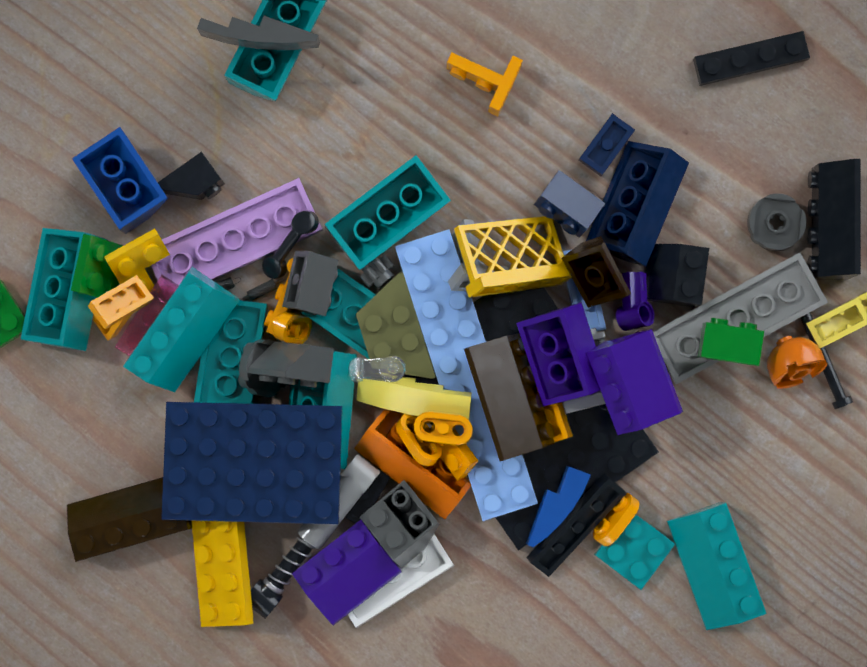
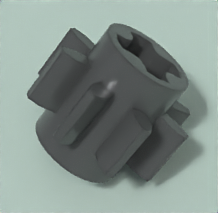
(377, 272)

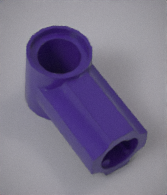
(635, 309)

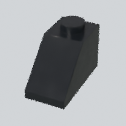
(193, 180)

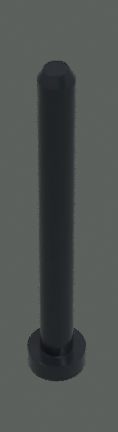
(829, 372)

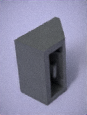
(294, 362)
(401, 524)

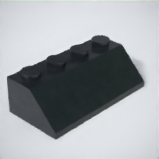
(835, 220)

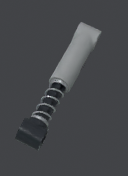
(353, 483)

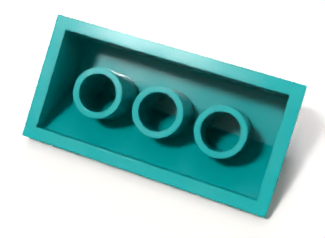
(265, 70)
(387, 212)
(54, 311)
(181, 331)
(336, 393)
(716, 566)

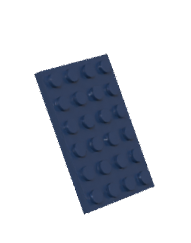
(252, 462)

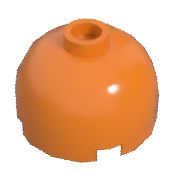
(794, 360)

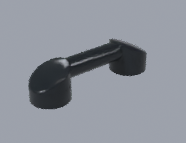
(302, 223)

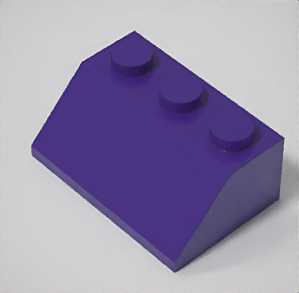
(557, 353)
(634, 381)
(346, 572)

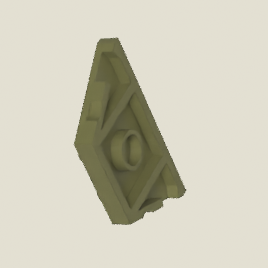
(393, 329)

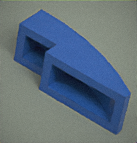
(558, 505)

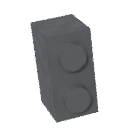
(310, 283)

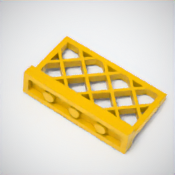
(513, 279)

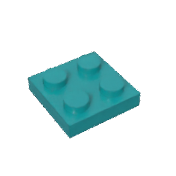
(636, 552)

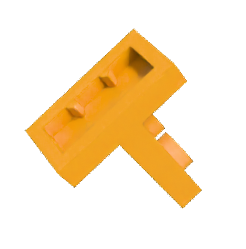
(486, 78)
(117, 305)

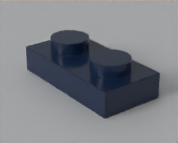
(606, 145)

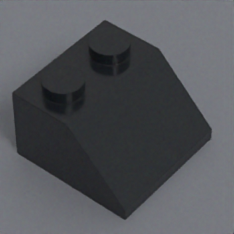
(677, 274)

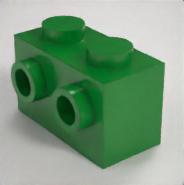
(731, 343)

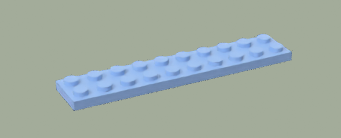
(449, 327)

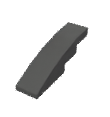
(269, 35)

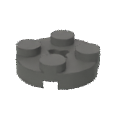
(788, 211)
(251, 381)

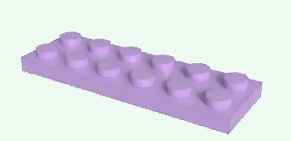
(235, 235)

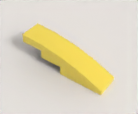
(839, 321)
(413, 397)

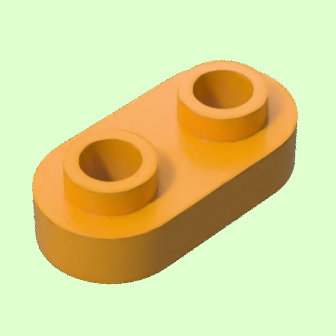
(291, 327)
(443, 429)
(423, 452)
(616, 520)

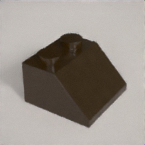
(595, 273)

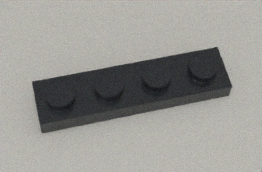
(751, 58)
(577, 525)

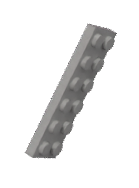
(765, 300)

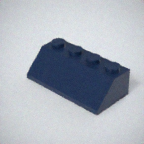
(638, 201)

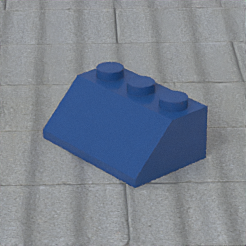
(121, 180)

